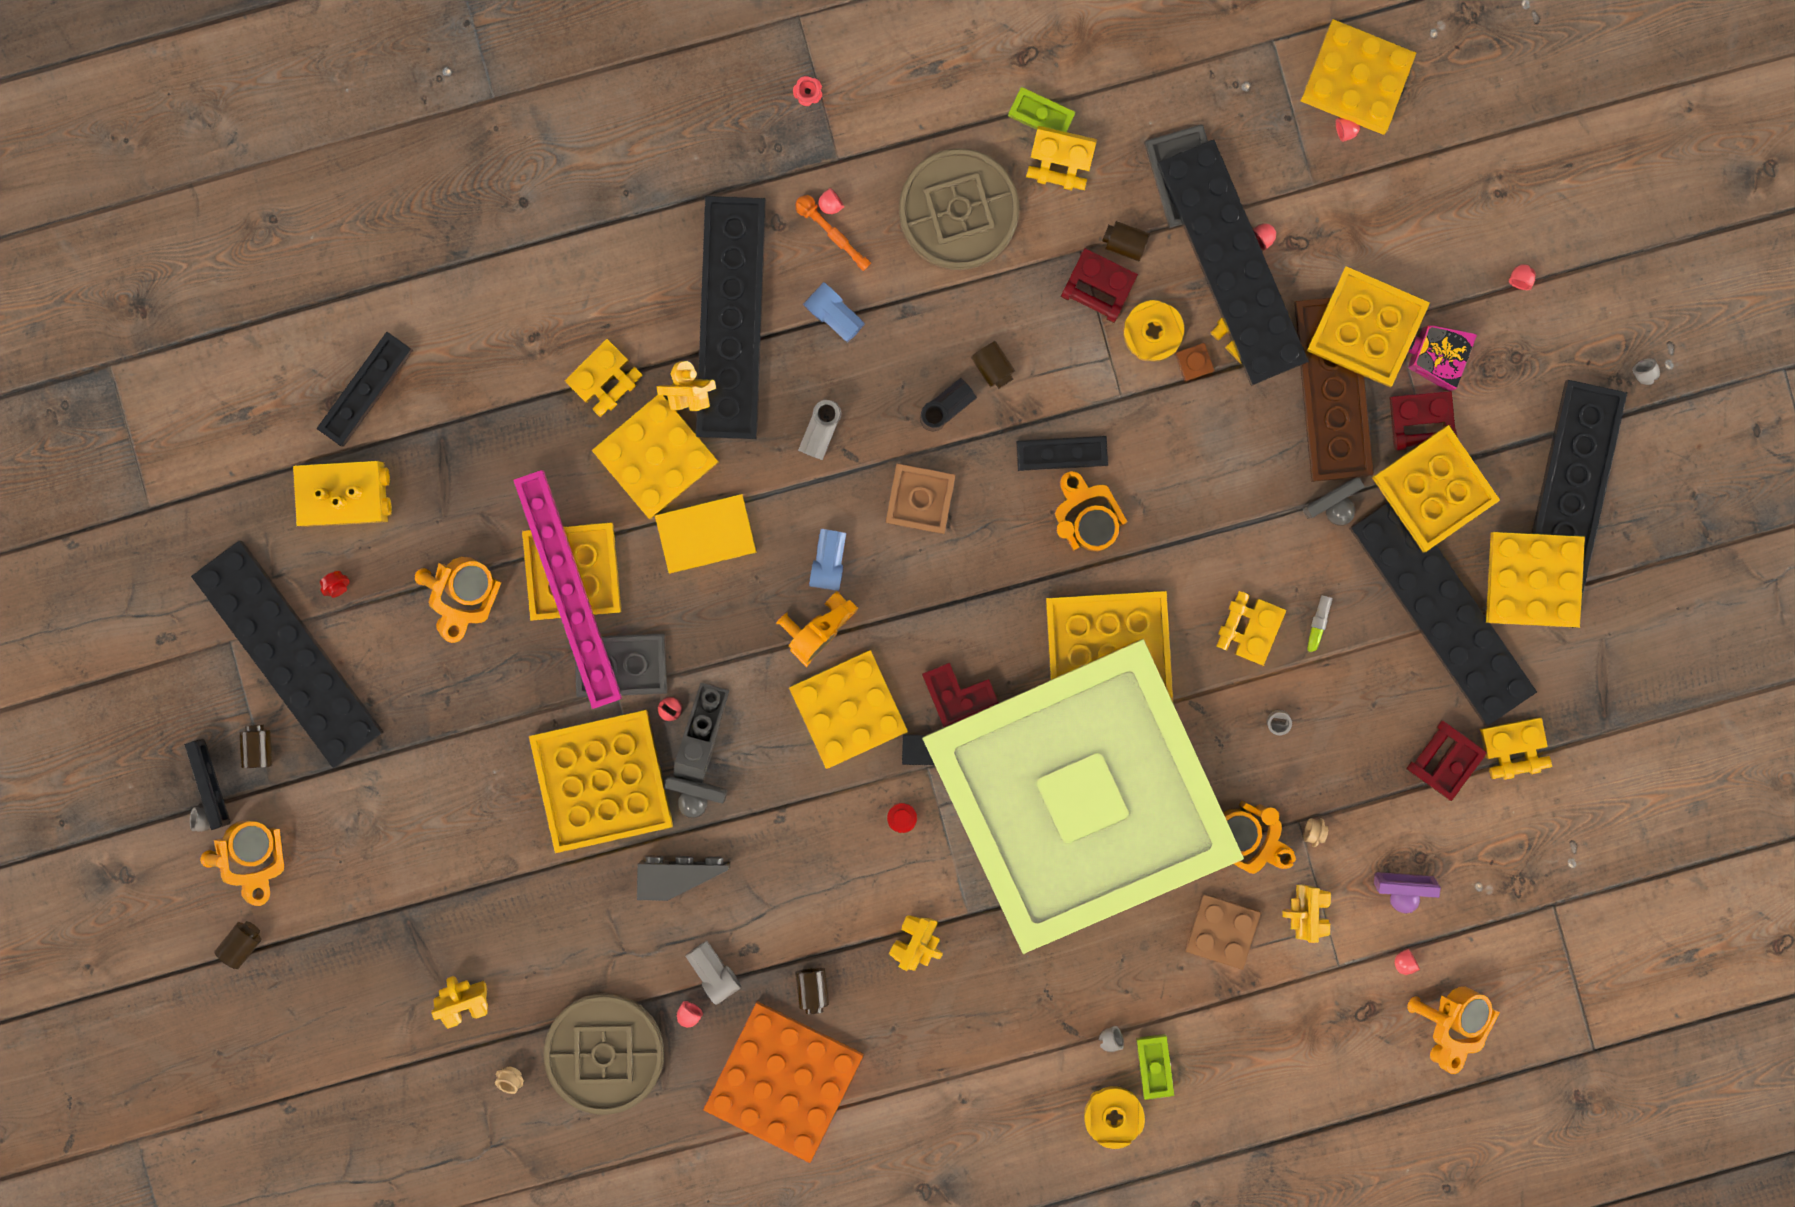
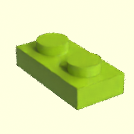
(1039, 111)
(1155, 1066)

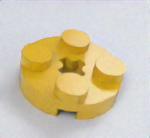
(1161, 315)
(1127, 1128)

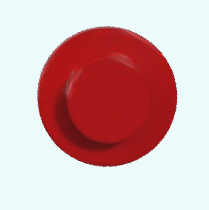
(334, 584)
(902, 817)

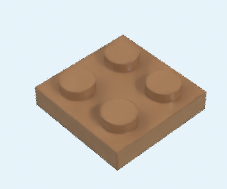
(920, 498)
(1222, 931)

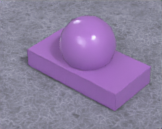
(1406, 889)

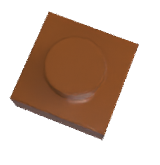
(1194, 362)

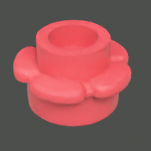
(807, 83)

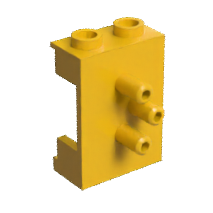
(341, 493)

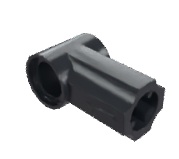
(949, 404)

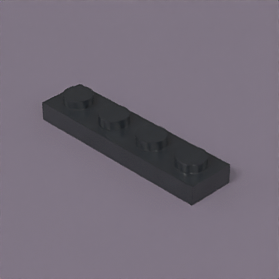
(364, 389)

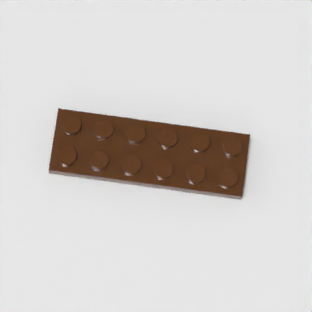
(1332, 407)

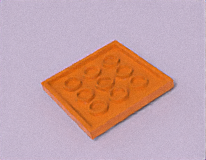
(783, 1082)

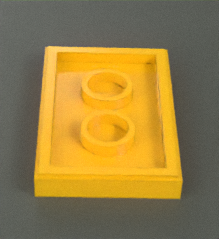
(705, 534)

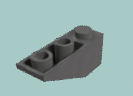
(700, 733)
(667, 879)

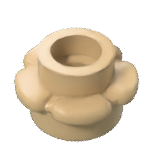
(1315, 831)
(509, 1080)

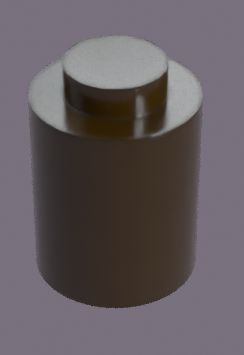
(1126, 240)
(993, 365)
(255, 747)
(238, 944)
(812, 990)

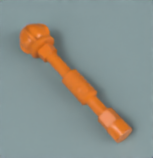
(806, 207)

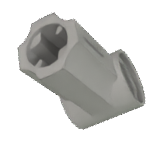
(819, 432)
(717, 978)

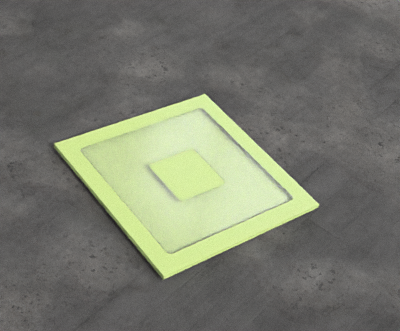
(1083, 797)

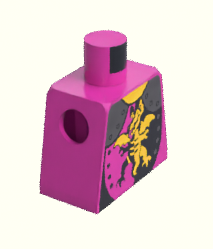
(1441, 355)

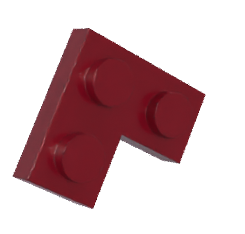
(953, 702)

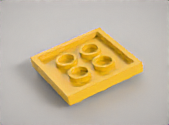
(1358, 77)
(1368, 326)
(655, 456)
(1436, 488)
(597, 564)
(1535, 579)
(848, 709)

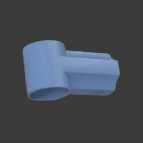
(828, 308)
(827, 567)

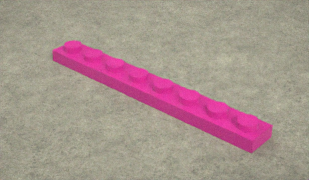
(567, 589)

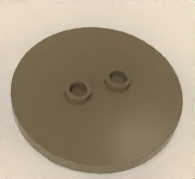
(959, 209)
(603, 1053)

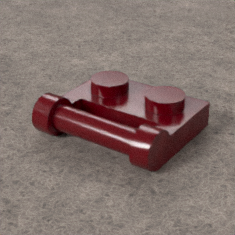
(1103, 276)
(1419, 410)
(1454, 767)

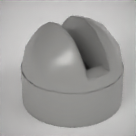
(1646, 371)
(1277, 727)
(199, 820)
(1112, 1039)

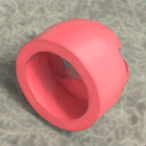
(1346, 129)
(830, 202)
(1265, 235)
(1522, 277)
(674, 704)
(1406, 963)
(688, 1014)

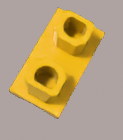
(686, 390)
(1305, 913)
(919, 946)
(457, 998)

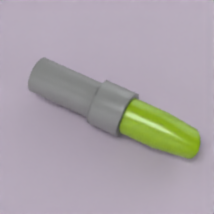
(1319, 623)

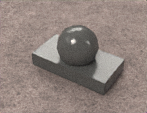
(1338, 507)
(694, 795)

